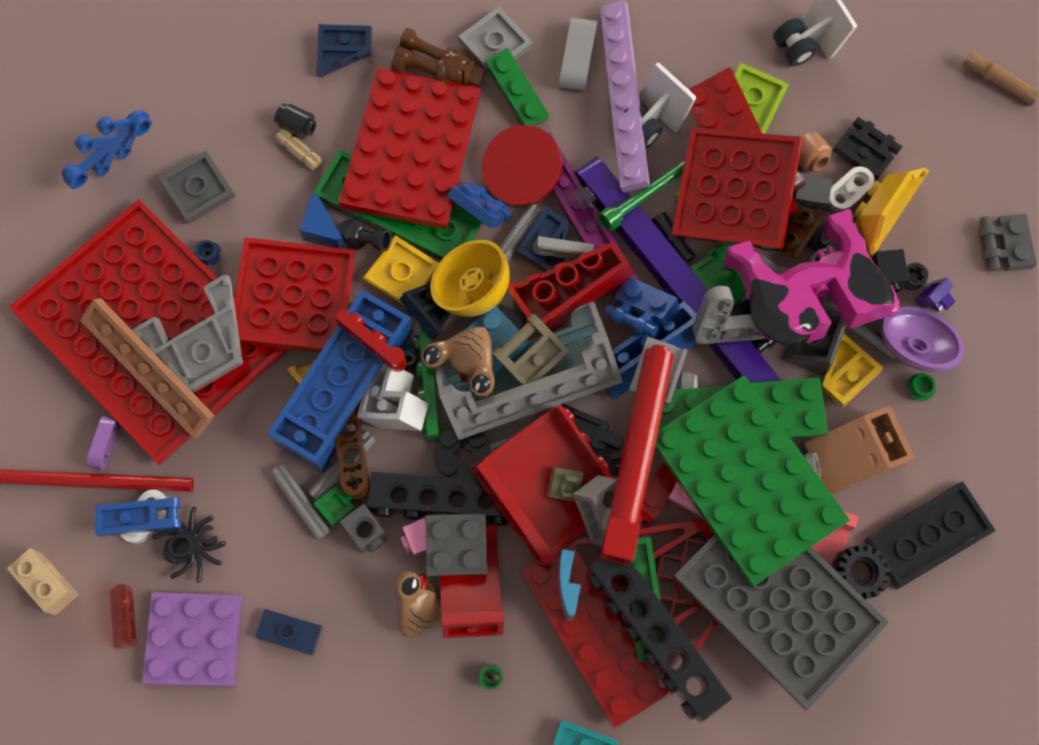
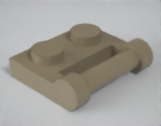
(538, 358)

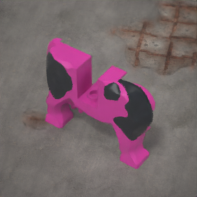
(790, 303)

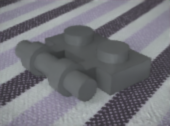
(1014, 239)

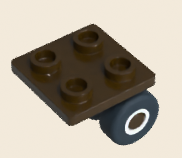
(802, 229)

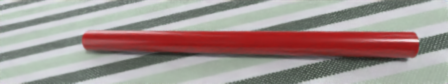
(94, 480)

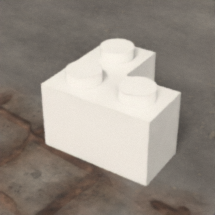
(390, 404)

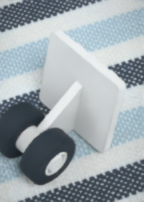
(827, 24)
(665, 100)

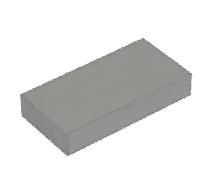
(560, 248)

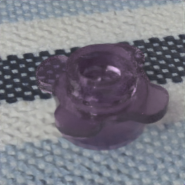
(584, 197)

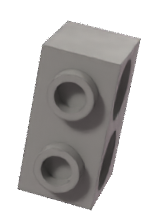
(594, 504)

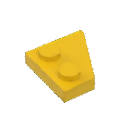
(850, 372)

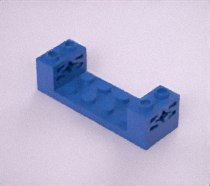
(336, 384)

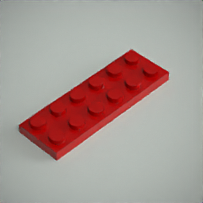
(723, 106)

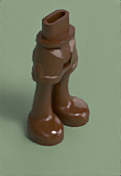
(451, 64)

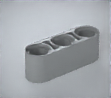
(578, 54)

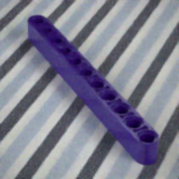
(668, 267)

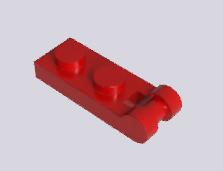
(372, 341)

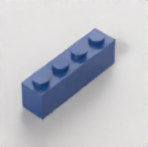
(676, 332)

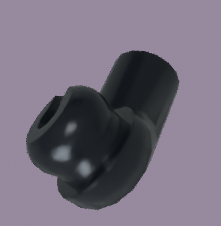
(410, 356)

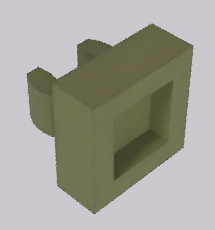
(564, 483)

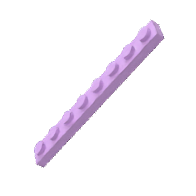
(624, 95)

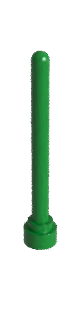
(611, 217)

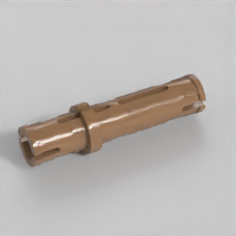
(1001, 77)

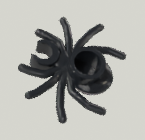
(190, 545)

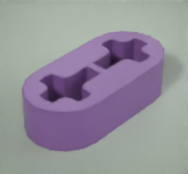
(103, 443)

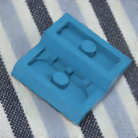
(567, 591)

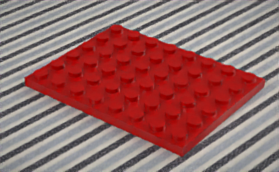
(140, 275)

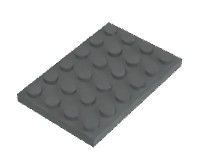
(795, 623)

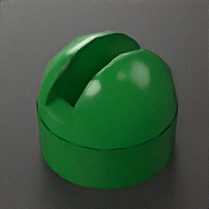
(489, 682)

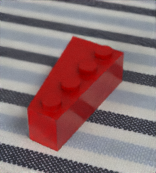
(571, 284)

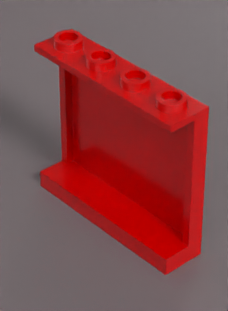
(519, 479)

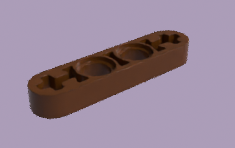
(348, 444)

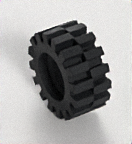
(872, 560)

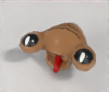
(469, 358)
(416, 604)

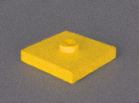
(400, 270)

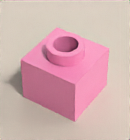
(415, 538)

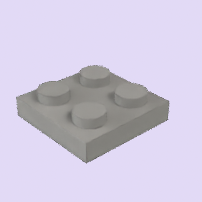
(493, 35)

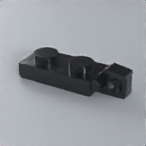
(596, 430)

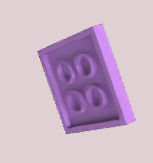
(192, 639)

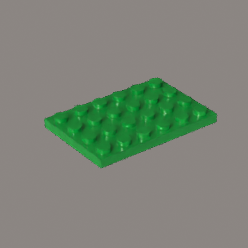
(748, 480)

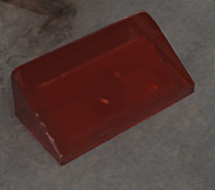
(123, 617)

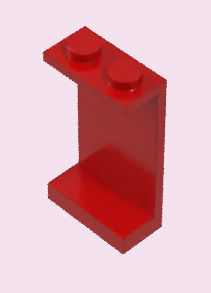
(473, 600)

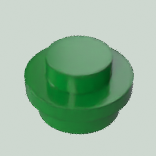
(921, 387)

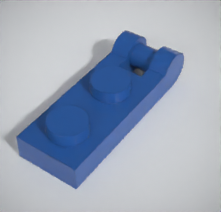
(136, 517)

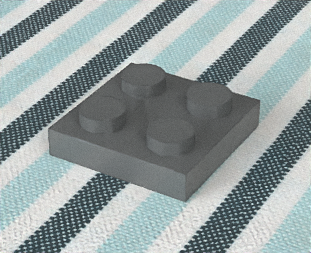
(197, 187)
(456, 544)

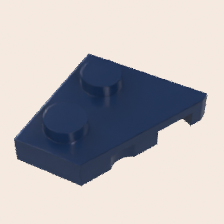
(341, 46)
(547, 225)

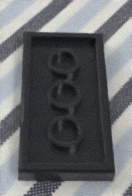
(930, 534)

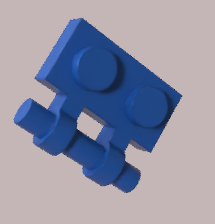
(480, 204)
(644, 300)

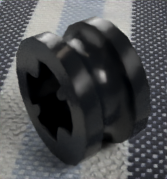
(921, 278)

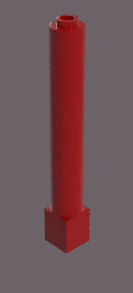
(630, 489)

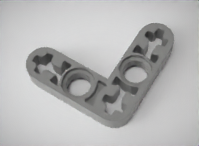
(716, 325)

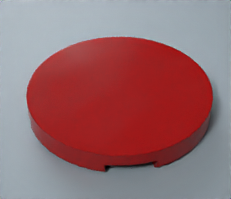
(522, 165)

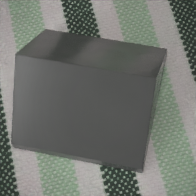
(818, 354)

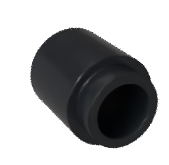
(295, 120)

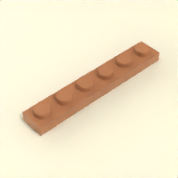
(147, 368)

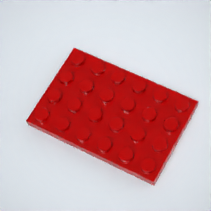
(410, 148)

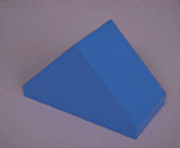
(318, 225)

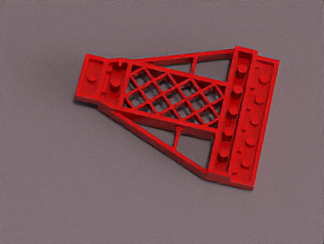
(598, 638)

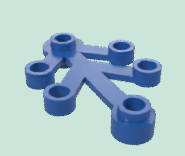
(107, 147)

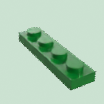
(428, 394)
(645, 564)

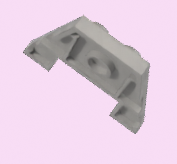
(205, 349)

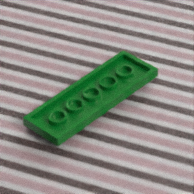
(435, 241)
(794, 403)

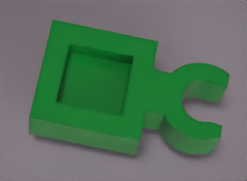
(335, 505)

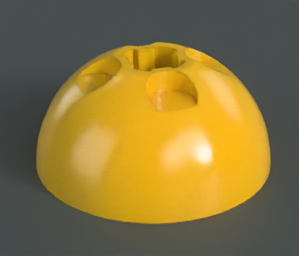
(471, 279)

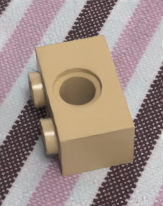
(42, 581)

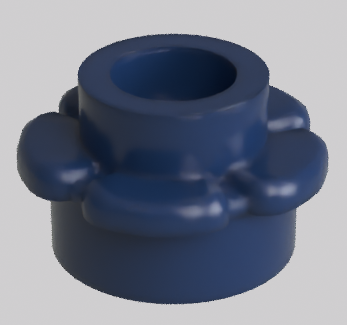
(205, 246)

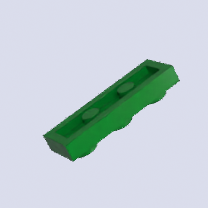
(516, 88)

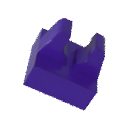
(937, 295)

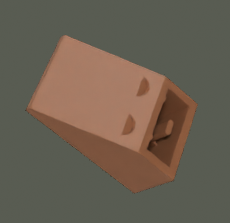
(861, 450)

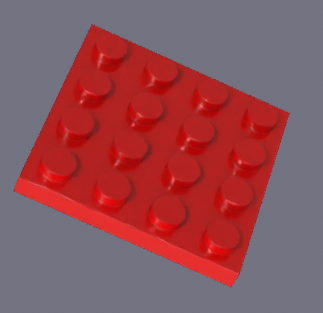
(737, 187)
(291, 293)

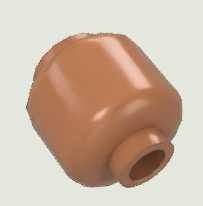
(814, 152)

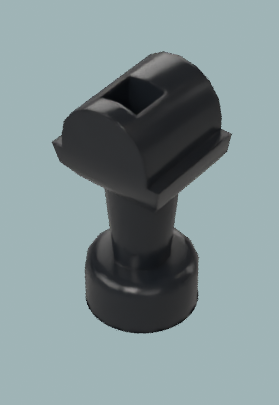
(357, 237)

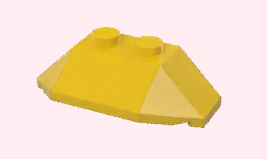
(886, 205)

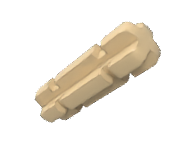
(298, 149)

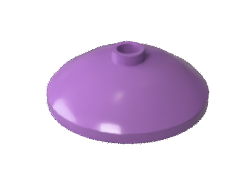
(923, 340)

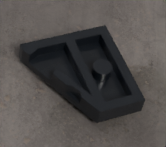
(425, 310)

